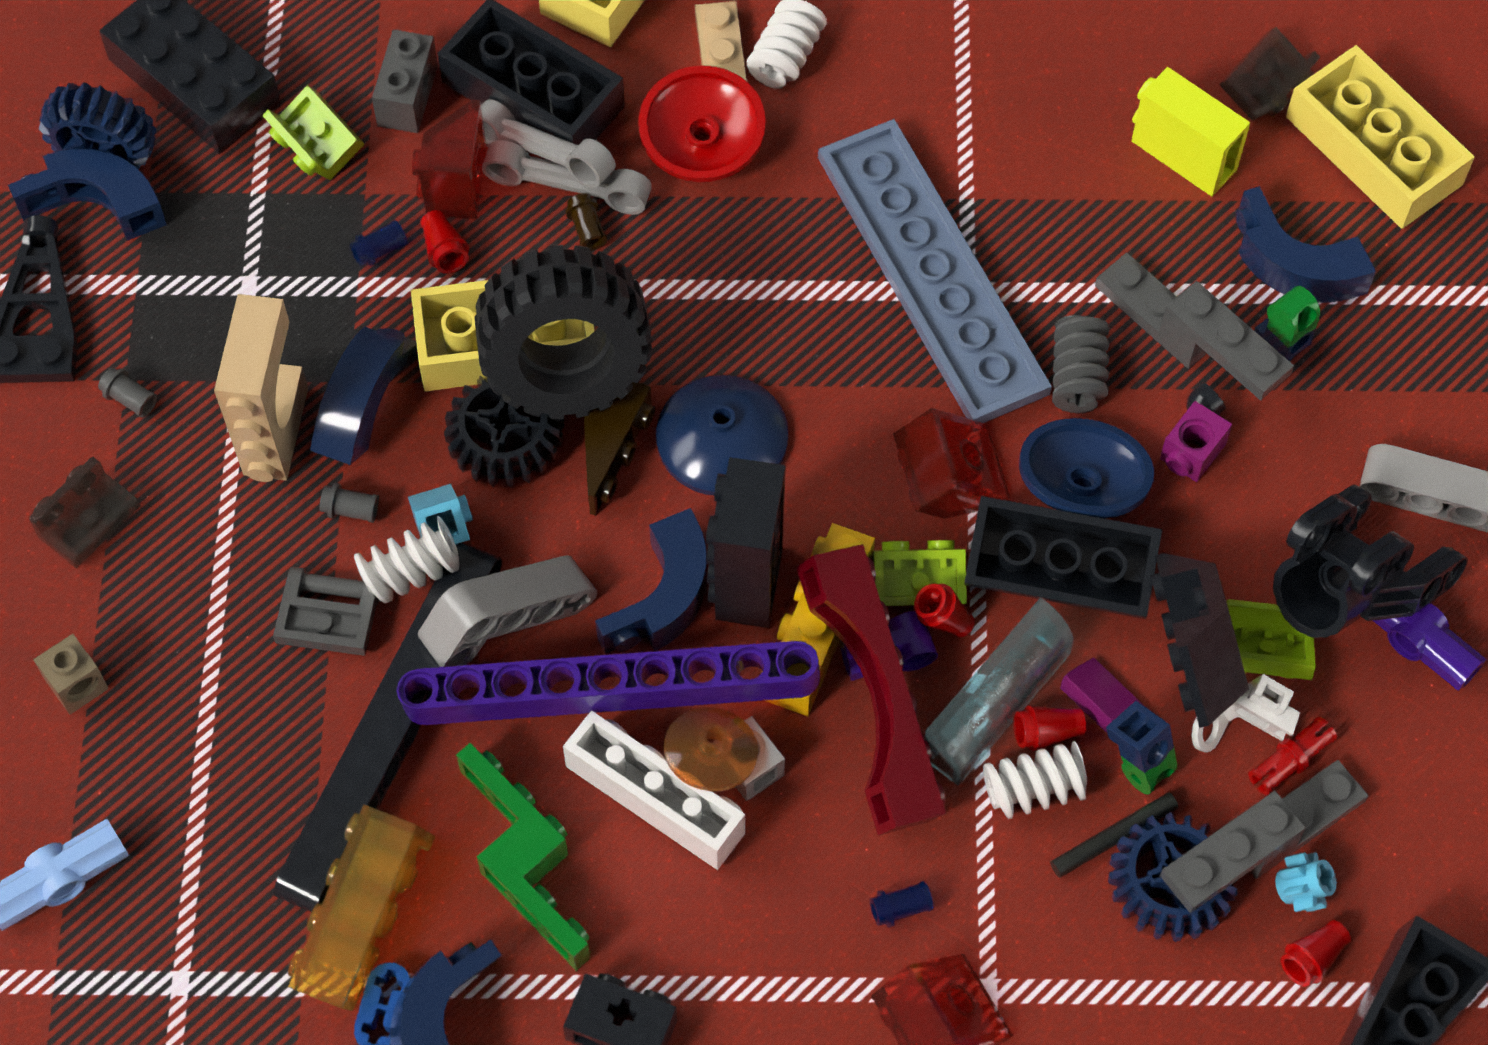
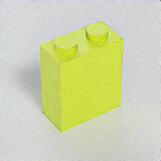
(1189, 130)

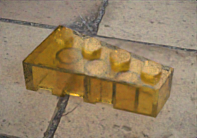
(357, 907)

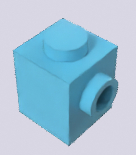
(446, 505)

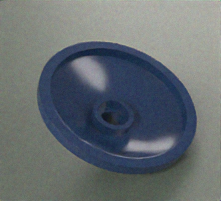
(699, 448)
(1086, 468)

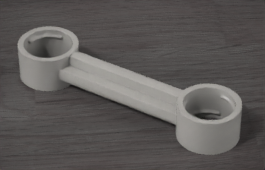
(587, 162)
(510, 164)

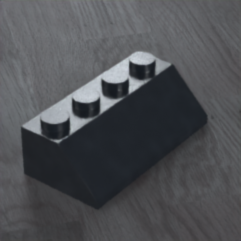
(1063, 557)

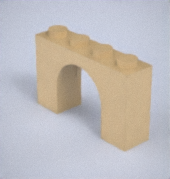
(256, 392)

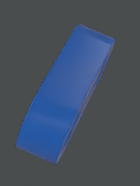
(372, 1002)

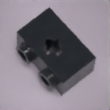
(606, 998)

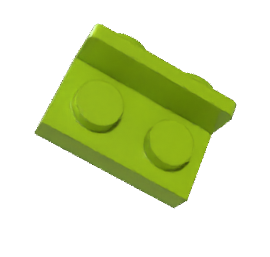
(906, 571)

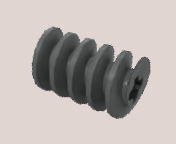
(1080, 363)

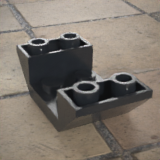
(1203, 636)

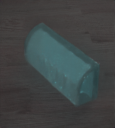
(998, 690)

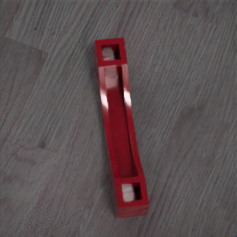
(845, 598)

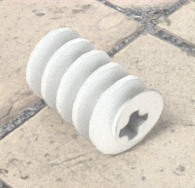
(786, 43)
(409, 562)
(1036, 779)

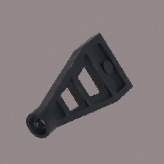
(37, 356)

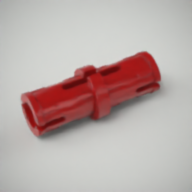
(1292, 755)

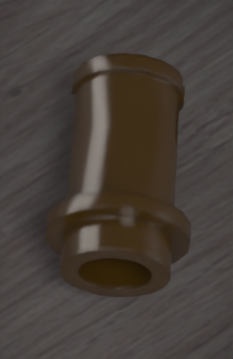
(583, 212)

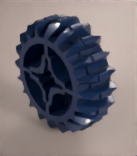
(97, 121)
(1140, 891)

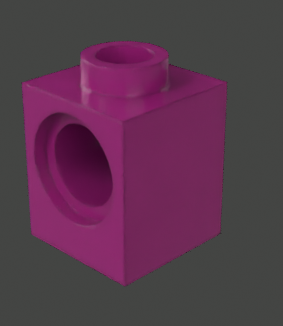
(1199, 426)

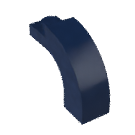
(94, 178)
(1281, 262)
(356, 390)
(676, 599)
(422, 1003)

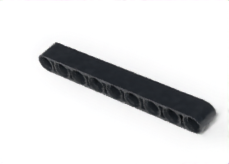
(371, 754)

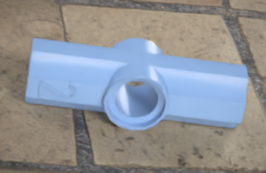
(58, 872)

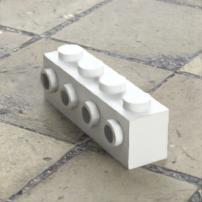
(647, 787)

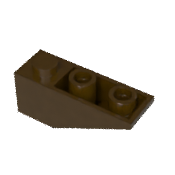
(612, 443)

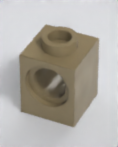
(71, 674)

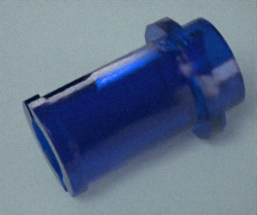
(378, 243)
(901, 904)

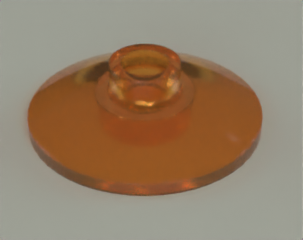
(709, 764)

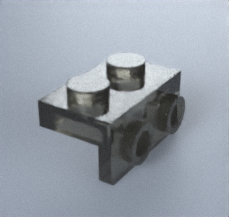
(1267, 75)
(82, 512)

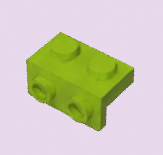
(314, 134)
(1269, 642)

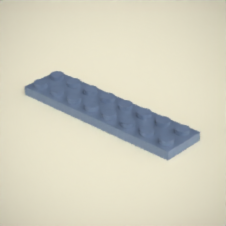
(934, 273)

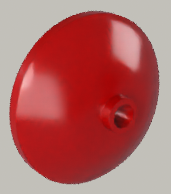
(698, 103)

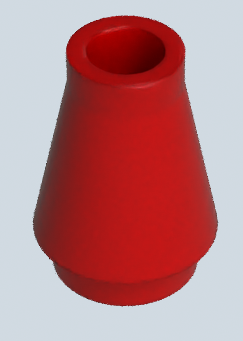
(444, 244)
(942, 609)
(1045, 726)
(1313, 955)

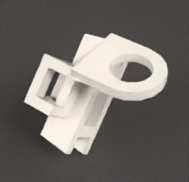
(1262, 706)

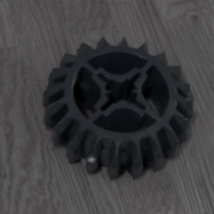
(519, 450)

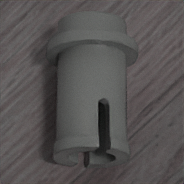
(118, 386)
(348, 503)

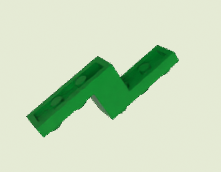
(524, 855)

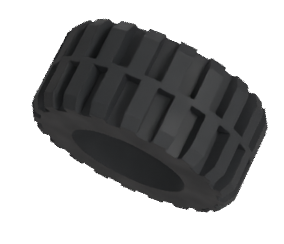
(555, 288)

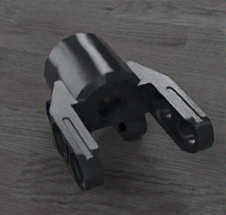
(1342, 578)

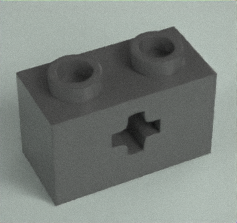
(405, 81)

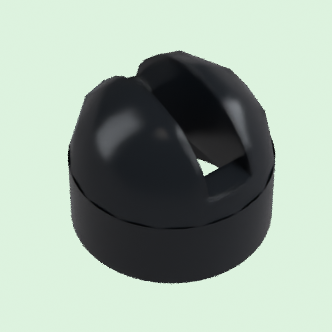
(1207, 397)

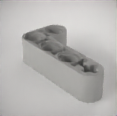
(502, 605)

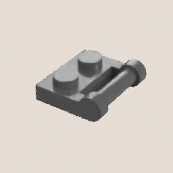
(322, 622)

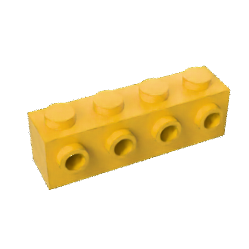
(808, 628)

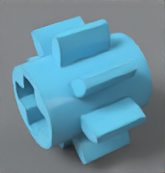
(1305, 882)

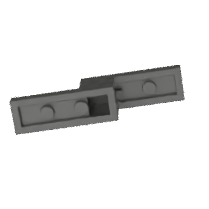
(1194, 326)
(1263, 836)

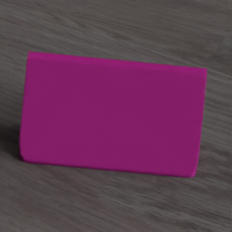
(1097, 692)

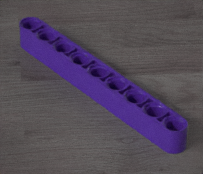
(589, 671)

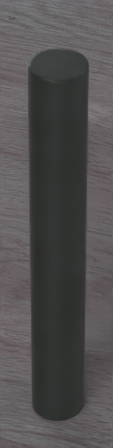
(1110, 836)

